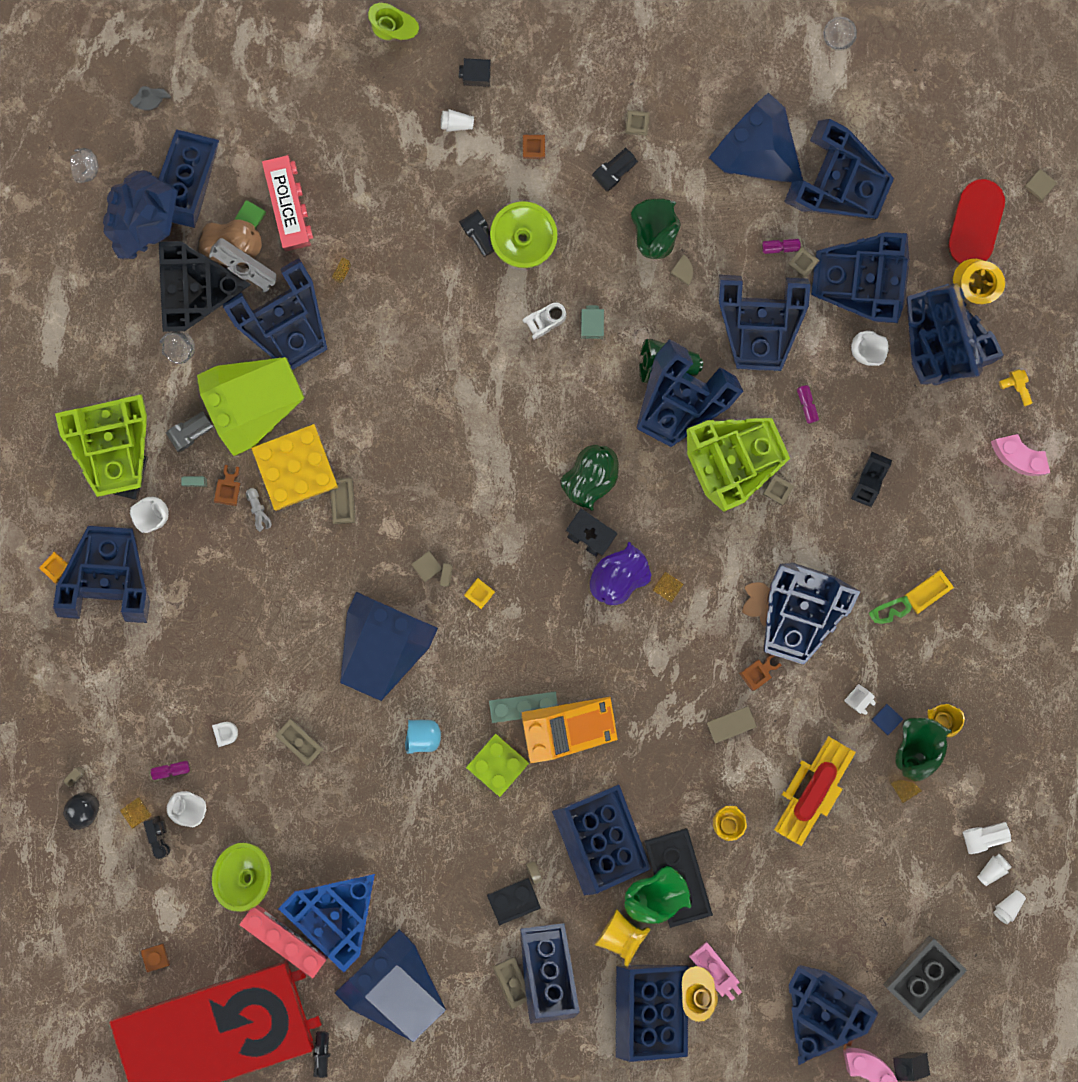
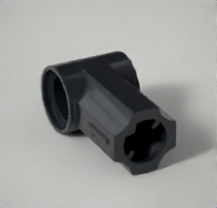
(610, 173)
(477, 229)

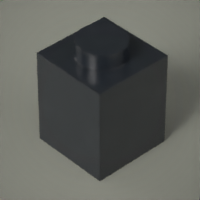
(475, 72)
(911, 1066)

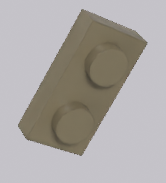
(299, 742)
(511, 982)

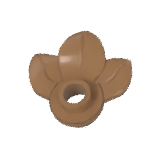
(758, 603)

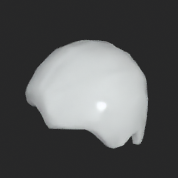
(870, 348)
(149, 514)
(186, 809)

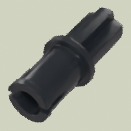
(321, 1054)

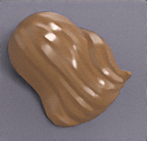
(237, 232)

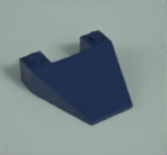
(848, 180)
(288, 323)
(762, 328)
(680, 400)
(104, 568)

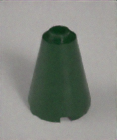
(651, 347)

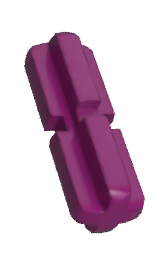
(776, 246)
(806, 399)
(174, 769)

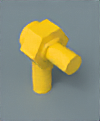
(1018, 379)

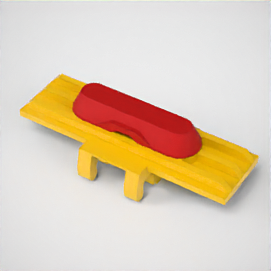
(819, 794)

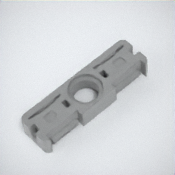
(232, 256)

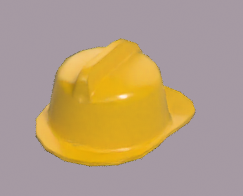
(698, 994)

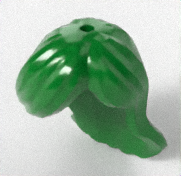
(657, 897)

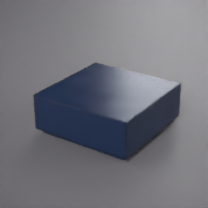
(887, 719)

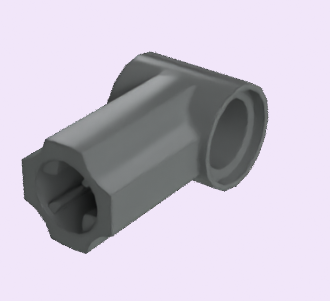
(185, 433)

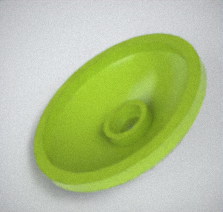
(525, 220)
(232, 877)

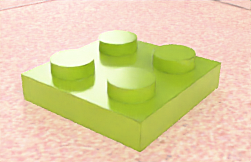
(497, 765)

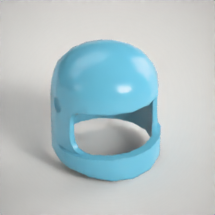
(422, 736)

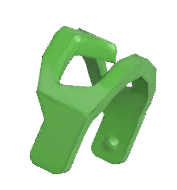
(875, 616)

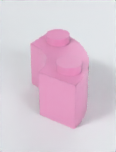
(1019, 457)
(867, 1065)

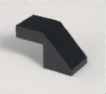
(871, 479)

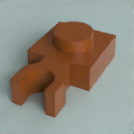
(228, 490)
(757, 673)

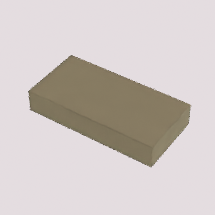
(343, 502)
(731, 724)

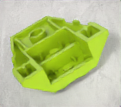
(248, 399)
(107, 442)
(735, 457)

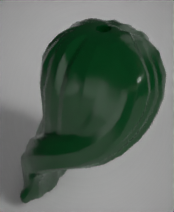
(655, 227)
(591, 476)
(921, 748)

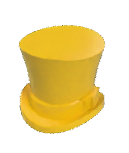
(979, 280)
(622, 937)

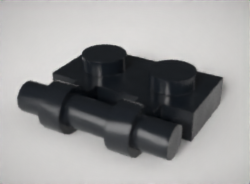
(155, 832)

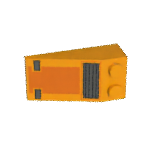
(568, 728)

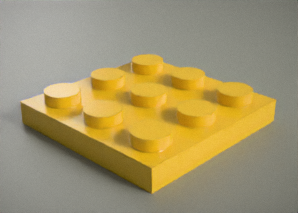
(294, 467)

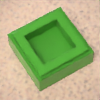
(251, 214)

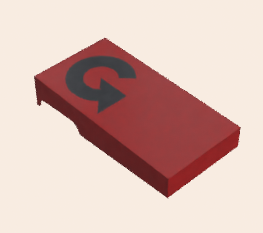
(217, 1030)

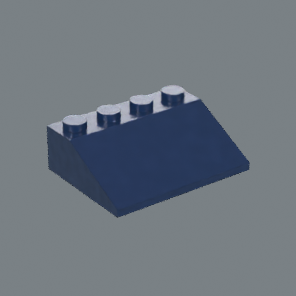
(955, 332)
(601, 840)
(650, 1013)

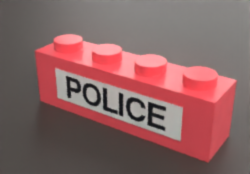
(286, 203)
(284, 940)

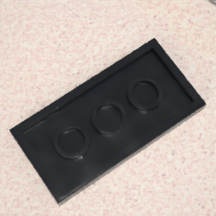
(678, 853)

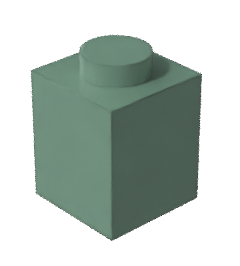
(592, 322)

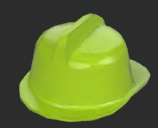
(392, 23)

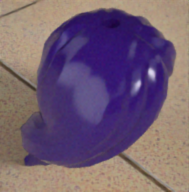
(619, 575)

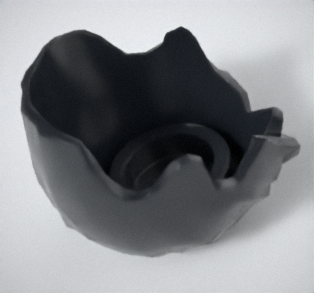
(81, 810)

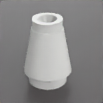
(456, 121)
(994, 870)
(1009, 907)

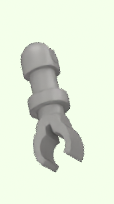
(257, 509)

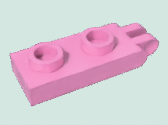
(723, 977)

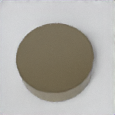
(533, 872)

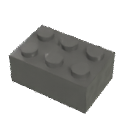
(925, 977)

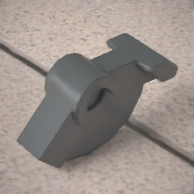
(149, 98)

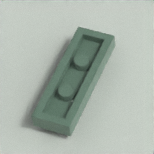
(512, 708)

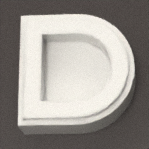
(225, 733)

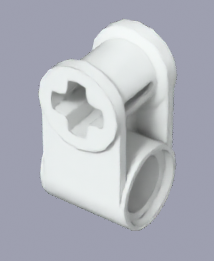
(544, 320)

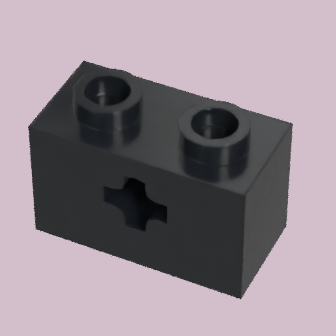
(586, 521)

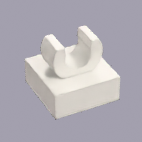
(860, 699)

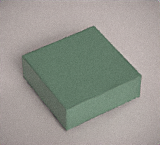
(193, 481)

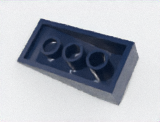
(189, 171)
(548, 974)

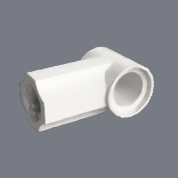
(980, 838)

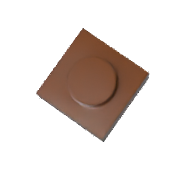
(533, 146)
(155, 957)

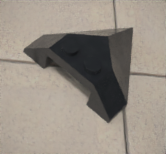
(192, 286)

